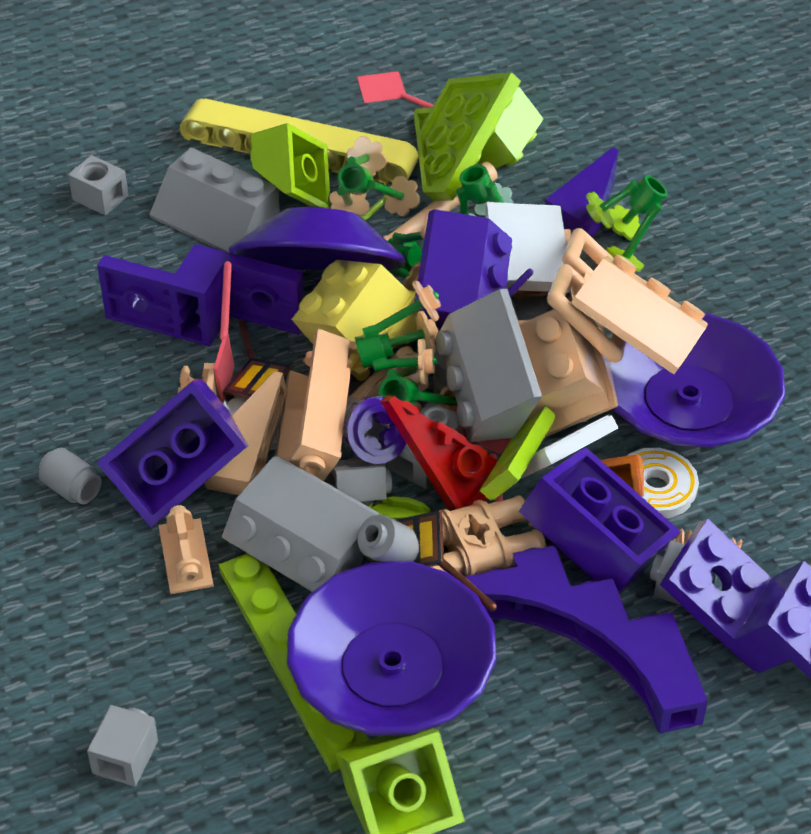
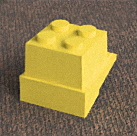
(353, 298)

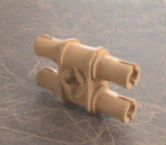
(475, 536)

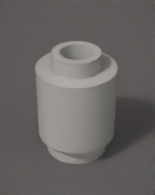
(69, 476)
(387, 540)

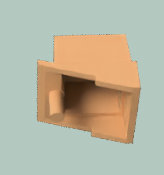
(569, 371)

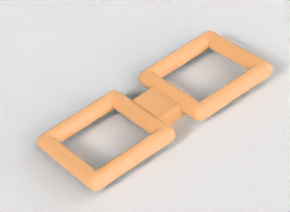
(574, 275)

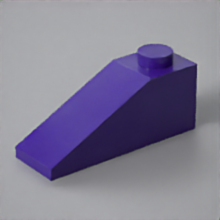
(572, 196)

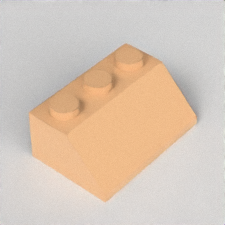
(641, 312)

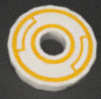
(676, 472)

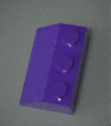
(462, 260)
(174, 451)
(598, 520)

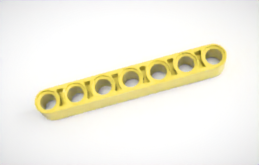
(232, 126)

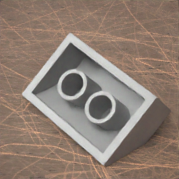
(213, 200)
(488, 368)
(297, 524)

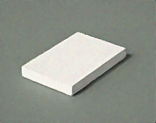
(536, 241)

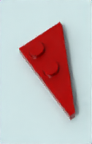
(445, 455)

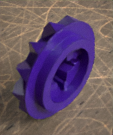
(367, 447)

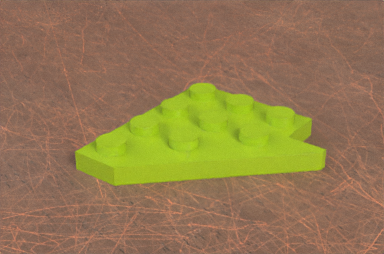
(458, 128)

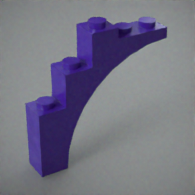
(642, 650)

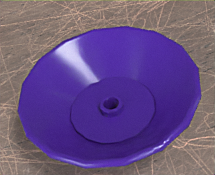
(315, 239)
(730, 383)
(384, 617)

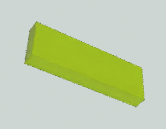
(518, 454)

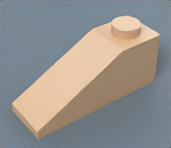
(257, 423)

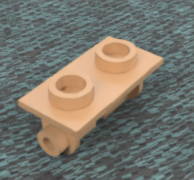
(185, 552)

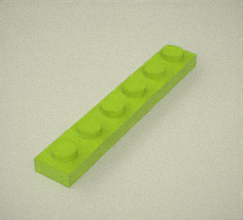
(269, 619)

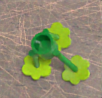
(644, 199)

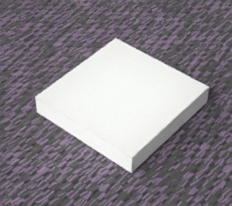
(570, 444)

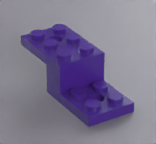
(191, 299)
(753, 614)

